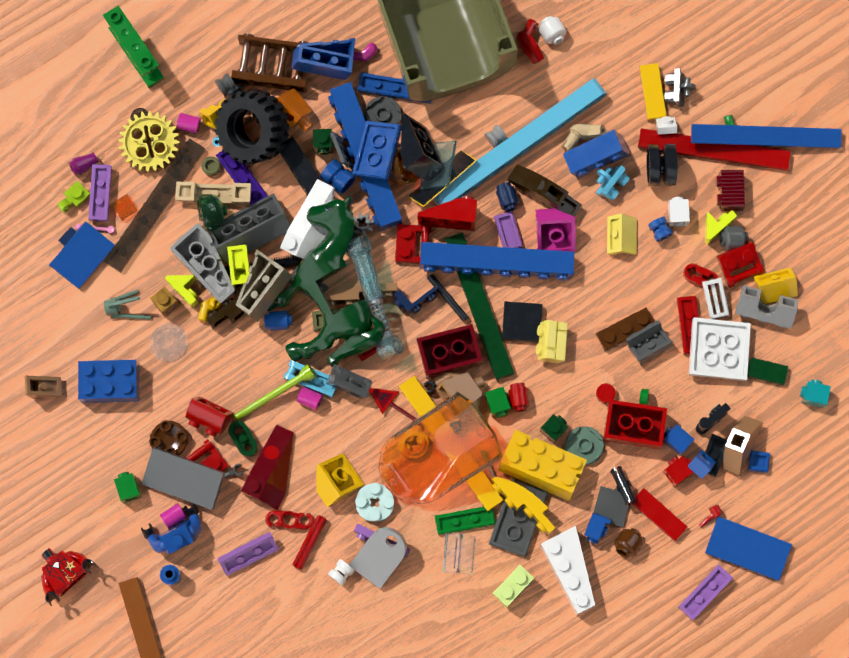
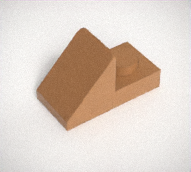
(42, 386)

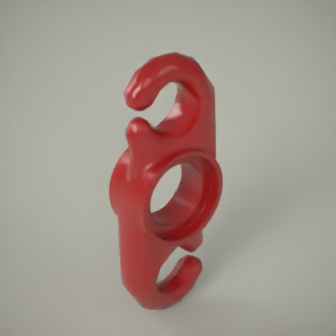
(297, 524)

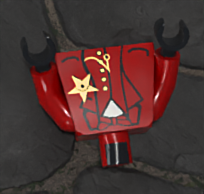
(63, 572)

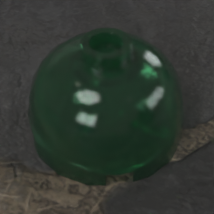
(211, 211)

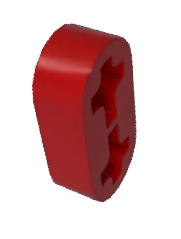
(703, 272)

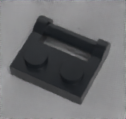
(716, 415)

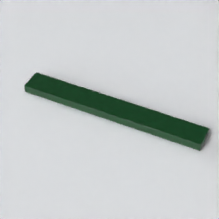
(483, 318)

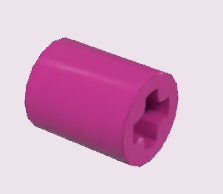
(189, 123)
(309, 398)
(173, 516)

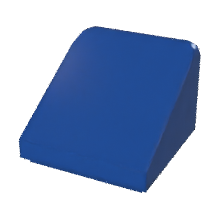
(701, 464)

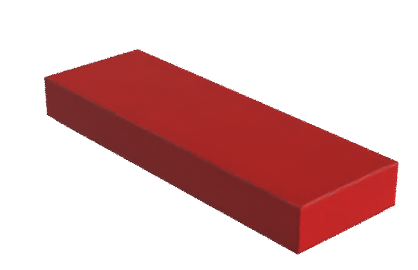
(687, 311)
(659, 514)

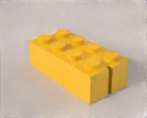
(542, 465)

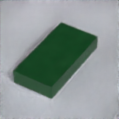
(767, 371)

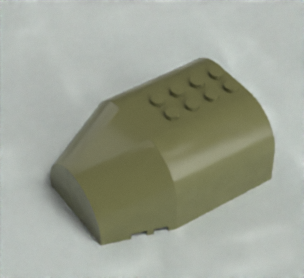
(448, 44)

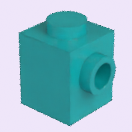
(815, 393)

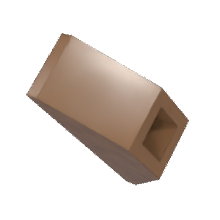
(740, 444)

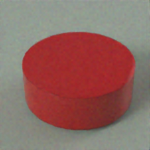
(605, 392)

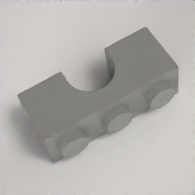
(780, 313)

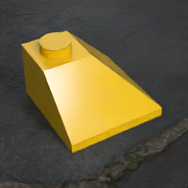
(336, 479)

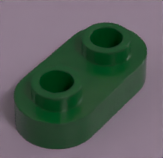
(243, 439)

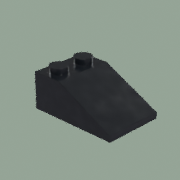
(418, 150)

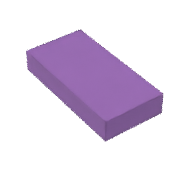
(508, 230)

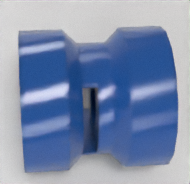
(660, 229)

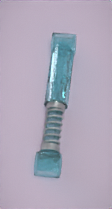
(359, 251)

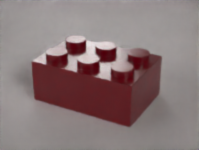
(449, 351)

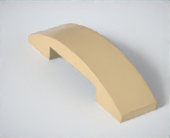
(229, 194)

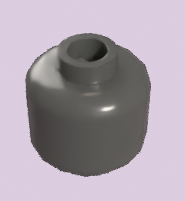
(733, 237)

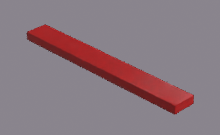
(739, 154)

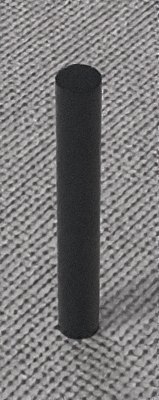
(448, 298)

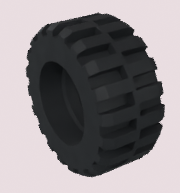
(232, 132)

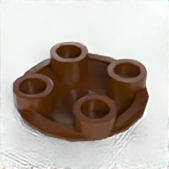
(169, 437)

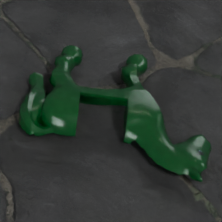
(320, 263)

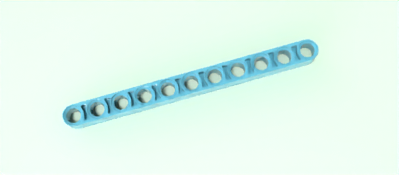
(523, 141)

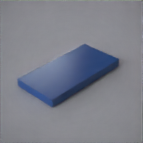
(748, 548)

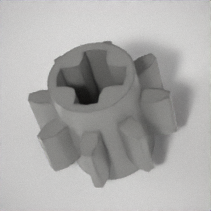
(361, 219)

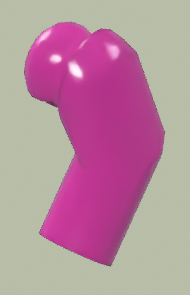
(366, 54)

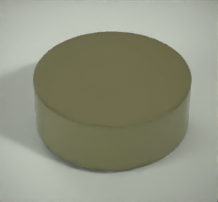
(211, 166)

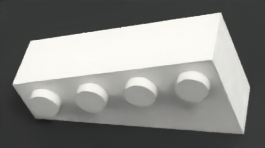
(569, 567)

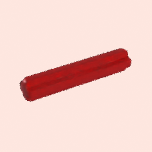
(309, 542)

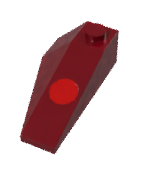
(270, 472)

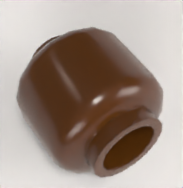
(628, 543)

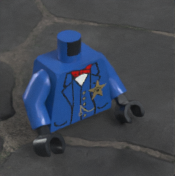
(177, 536)

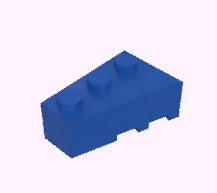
(326, 58)
(596, 153)

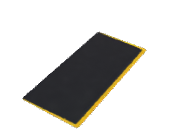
(461, 163)

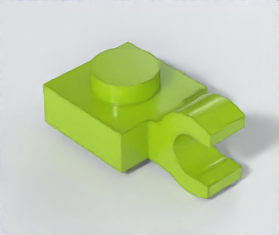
(75, 195)

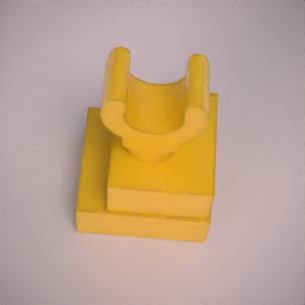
(208, 115)

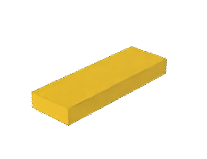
(652, 91)

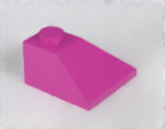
(555, 230)

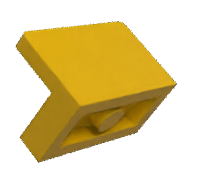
(775, 284)

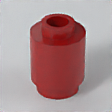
(519, 397)

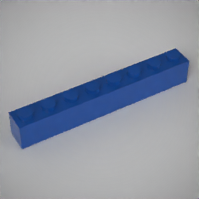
(353, 123)
(496, 260)

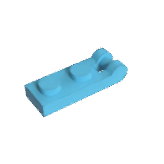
(317, 384)

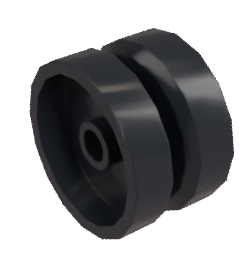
(665, 164)

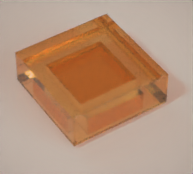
(124, 207)

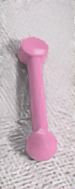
(110, 229)

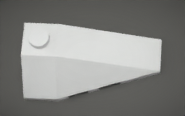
(301, 235)

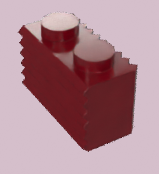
(731, 190)

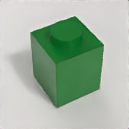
(497, 402)
(127, 487)

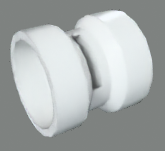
(344, 568)

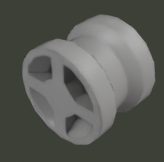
(496, 136)

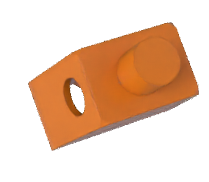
(296, 109)

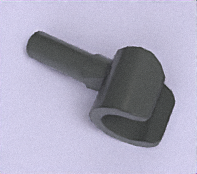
(233, 472)

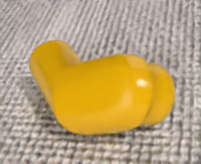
(206, 307)

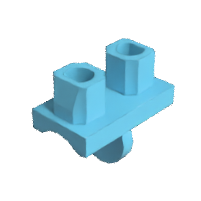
(616, 175)

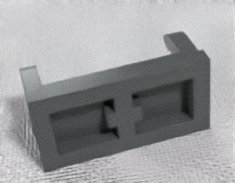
(349, 382)

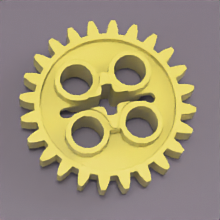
(165, 137)

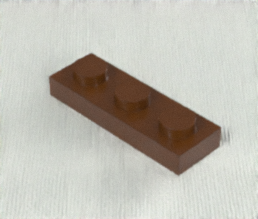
(624, 328)

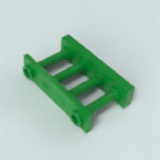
(133, 46)

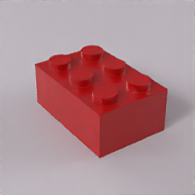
(635, 424)

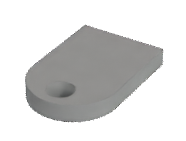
(379, 557)

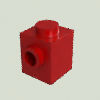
(678, 470)

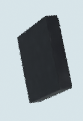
(521, 321)

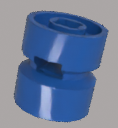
(335, 174)

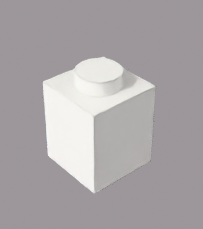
(678, 212)

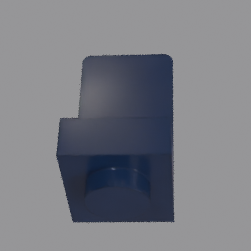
(403, 303)

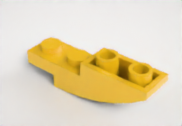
(518, 496)

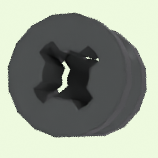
(225, 84)

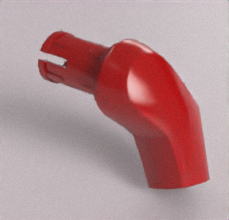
(527, 42)

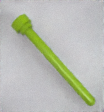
(305, 374)

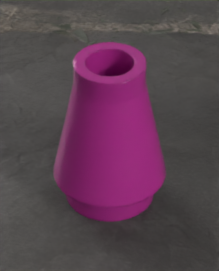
(82, 163)

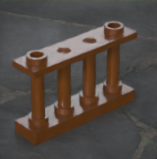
(260, 78)

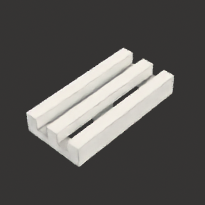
(708, 301)

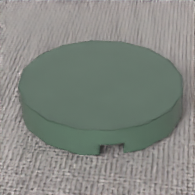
(585, 443)

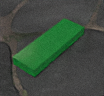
(464, 520)

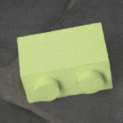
(513, 586)

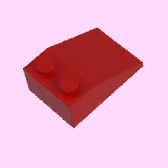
(454, 214)

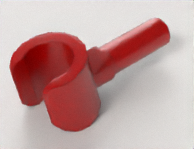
(715, 512)

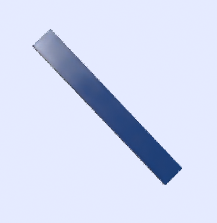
(766, 136)

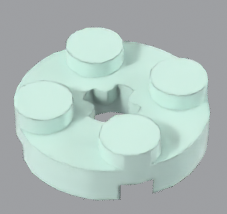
(374, 513)

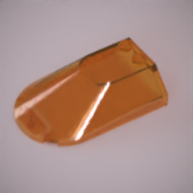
(438, 451)

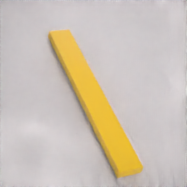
(422, 403)

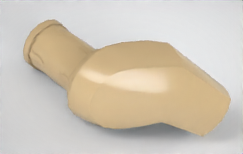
(582, 132)

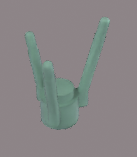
(114, 306)

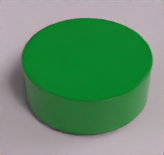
(644, 396)

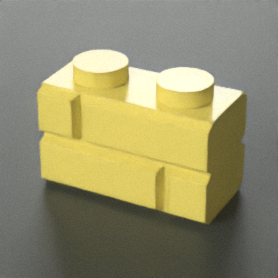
(552, 341)

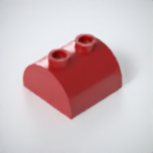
(208, 415)

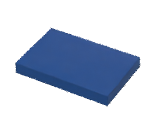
(377, 150)
(82, 255)

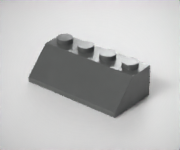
(251, 226)

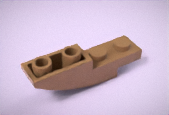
(351, 291)

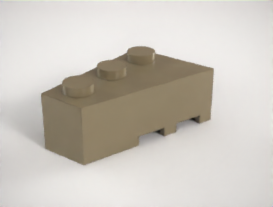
(262, 286)

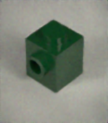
(322, 141)
(554, 428)

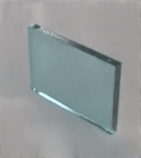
(446, 152)

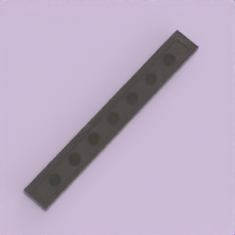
(154, 205)

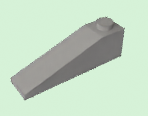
(202, 260)

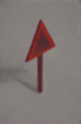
(384, 398)

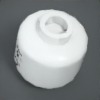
(552, 30)

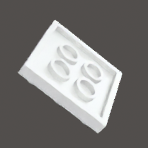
(719, 349)

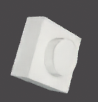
(666, 125)

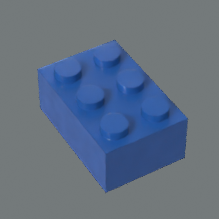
(108, 381)

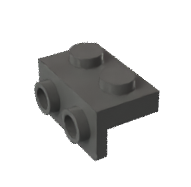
(648, 342)

